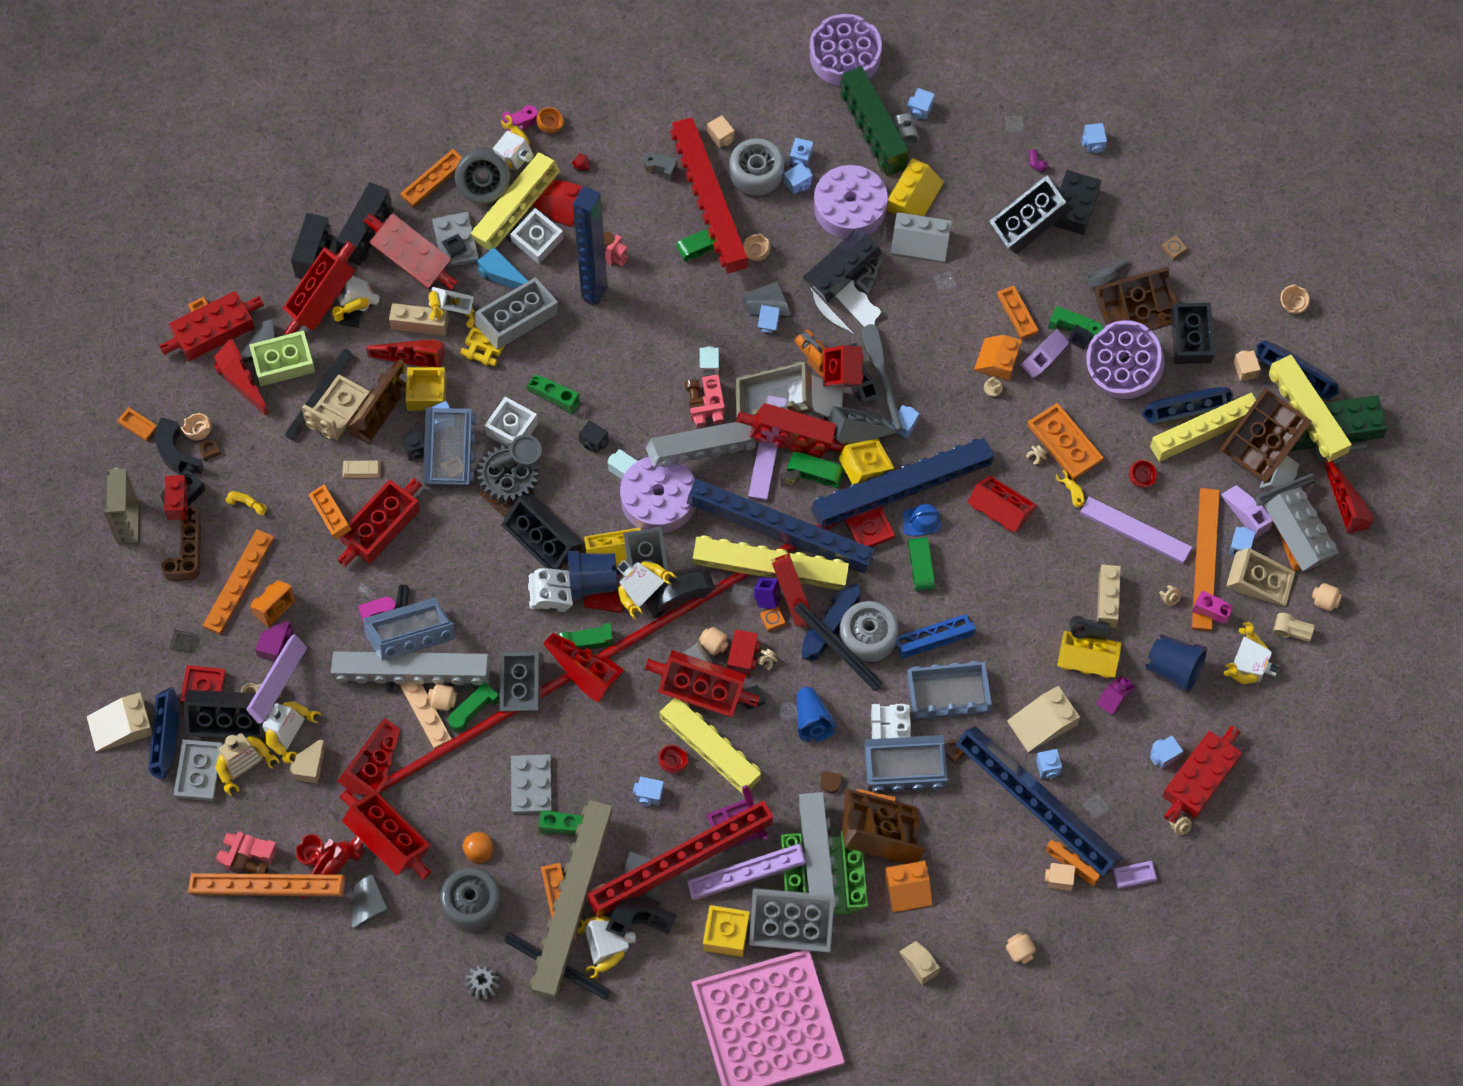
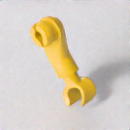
(1076, 491)
(234, 496)

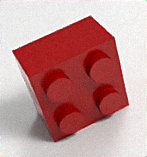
(842, 366)

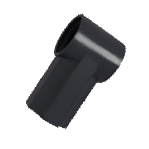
(1090, 628)

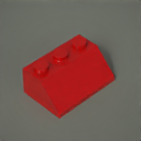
(1001, 503)

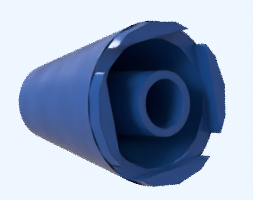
(813, 717)

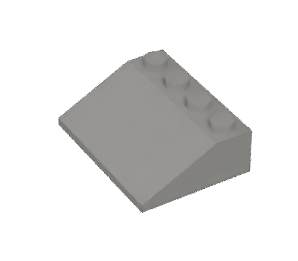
(791, 920)

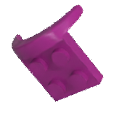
(720, 815)

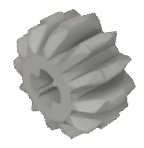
(473, 982)

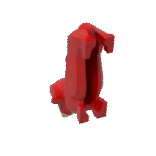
(337, 856)

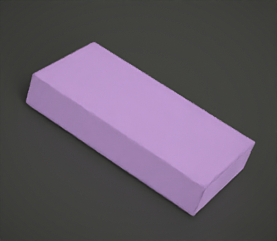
(1134, 874)

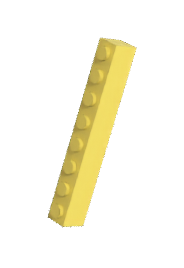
(757, 561)

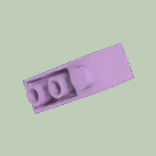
(1045, 354)
(1247, 511)

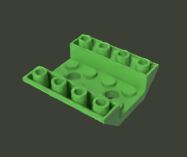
(848, 870)

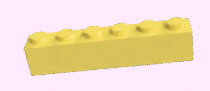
(515, 202)
(1304, 398)
(1201, 428)
(710, 745)

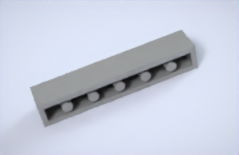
(700, 444)
(817, 845)

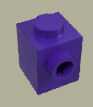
(767, 593)

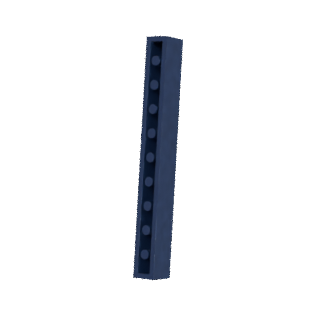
(590, 245)
(902, 482)
(779, 525)
(1039, 801)

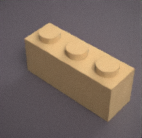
(417, 320)
(1108, 594)

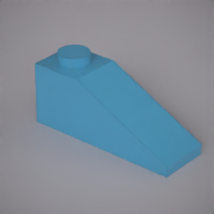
(499, 270)

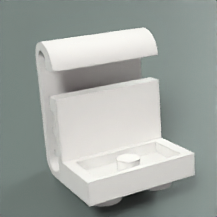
(824, 399)

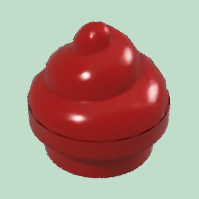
(581, 162)

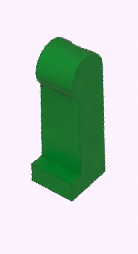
(1068, 319)
(554, 393)
(591, 638)
(471, 707)
(559, 822)

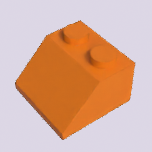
(998, 356)
(273, 602)
(908, 886)

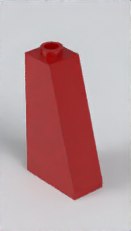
(790, 585)

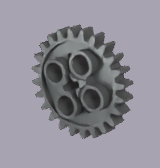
(518, 484)

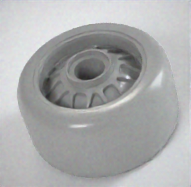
(756, 167)
(874, 644)

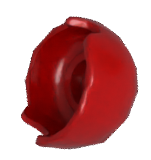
(1142, 474)
(670, 755)
(309, 844)

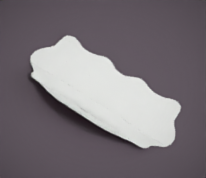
(855, 302)

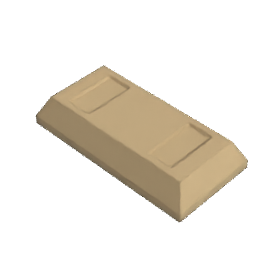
(361, 469)

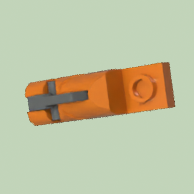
(812, 349)

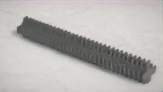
(1301, 482)

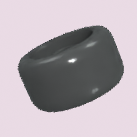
(478, 189)
(474, 913)

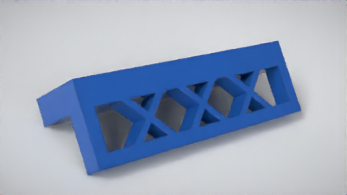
(935, 640)

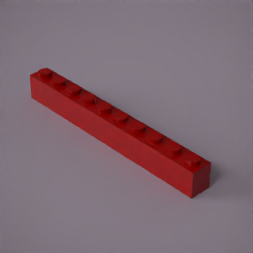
(709, 195)
(681, 858)

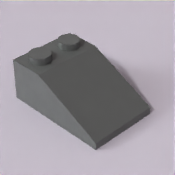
(858, 426)
(645, 546)
(521, 680)

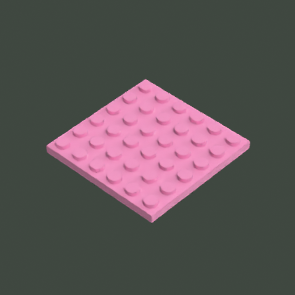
(768, 1022)

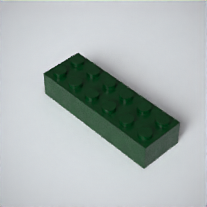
(873, 121)
(1357, 417)

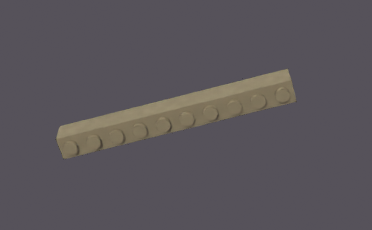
(572, 900)

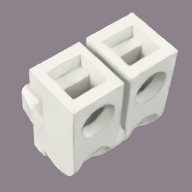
(549, 590)
(890, 721)

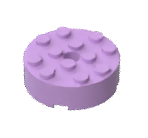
(843, 45)
(850, 200)
(1138, 373)
(650, 510)

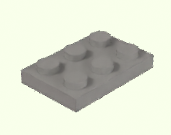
(451, 225)
(197, 770)
(531, 783)

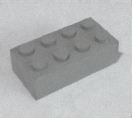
(516, 313)
(1301, 528)

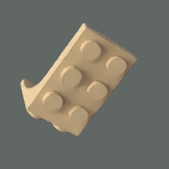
(335, 408)

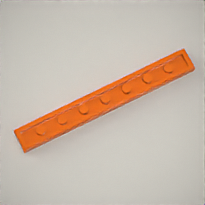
(1205, 552)
(266, 884)

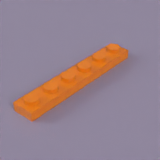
(238, 582)

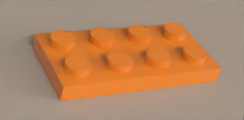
(1065, 441)

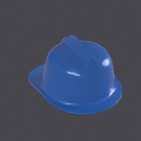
(921, 520)

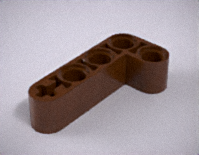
(186, 543)

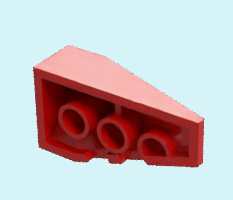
(558, 201)
(416, 353)
(232, 368)
(1350, 504)
(589, 672)
(371, 764)

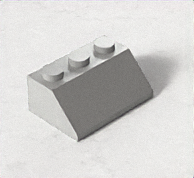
(921, 237)

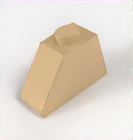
(308, 763)
(920, 962)

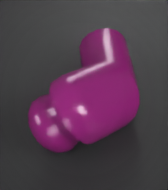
(1040, 166)

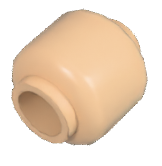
(1327, 597)
(713, 641)
(442, 697)
(1020, 948)

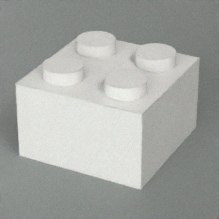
(537, 236)
(510, 421)

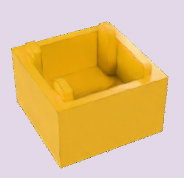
(425, 387)
(865, 460)
(726, 931)

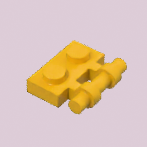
(477, 340)

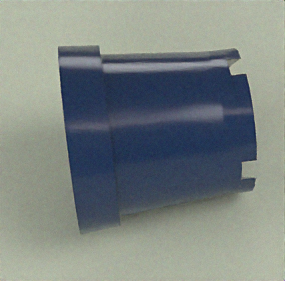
(591, 574)
(1177, 661)

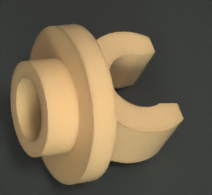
(993, 387)
(1039, 452)
(1172, 596)
(769, 657)
(1182, 826)

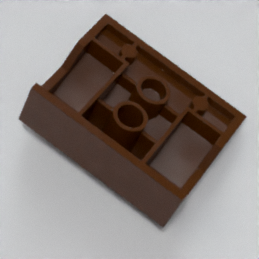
(1138, 298)
(379, 404)
(1265, 435)
(881, 827)

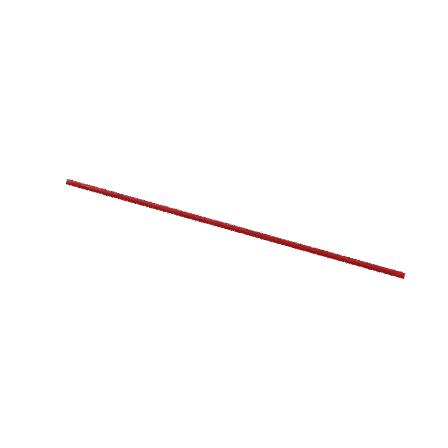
(565, 678)

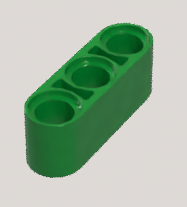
(695, 245)
(816, 469)
(921, 563)

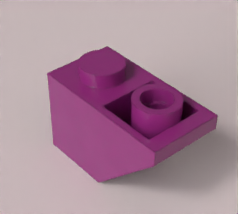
(273, 640)
(1116, 694)

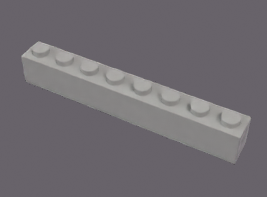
(411, 667)

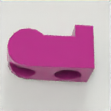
(522, 118)
(376, 607)
(1212, 607)

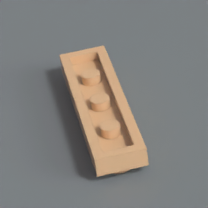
(426, 714)

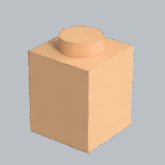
(720, 131)
(1246, 365)
(1060, 876)

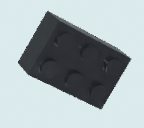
(1082, 195)
(312, 239)
(1192, 333)

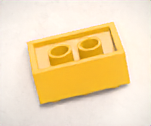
(915, 190)
(608, 543)
(1089, 655)

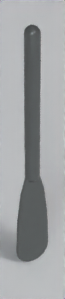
(874, 348)

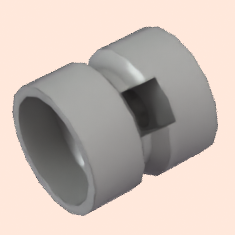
(906, 128)

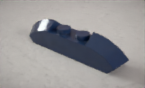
(1321, 382)
(1187, 404)
(813, 644)
(164, 733)

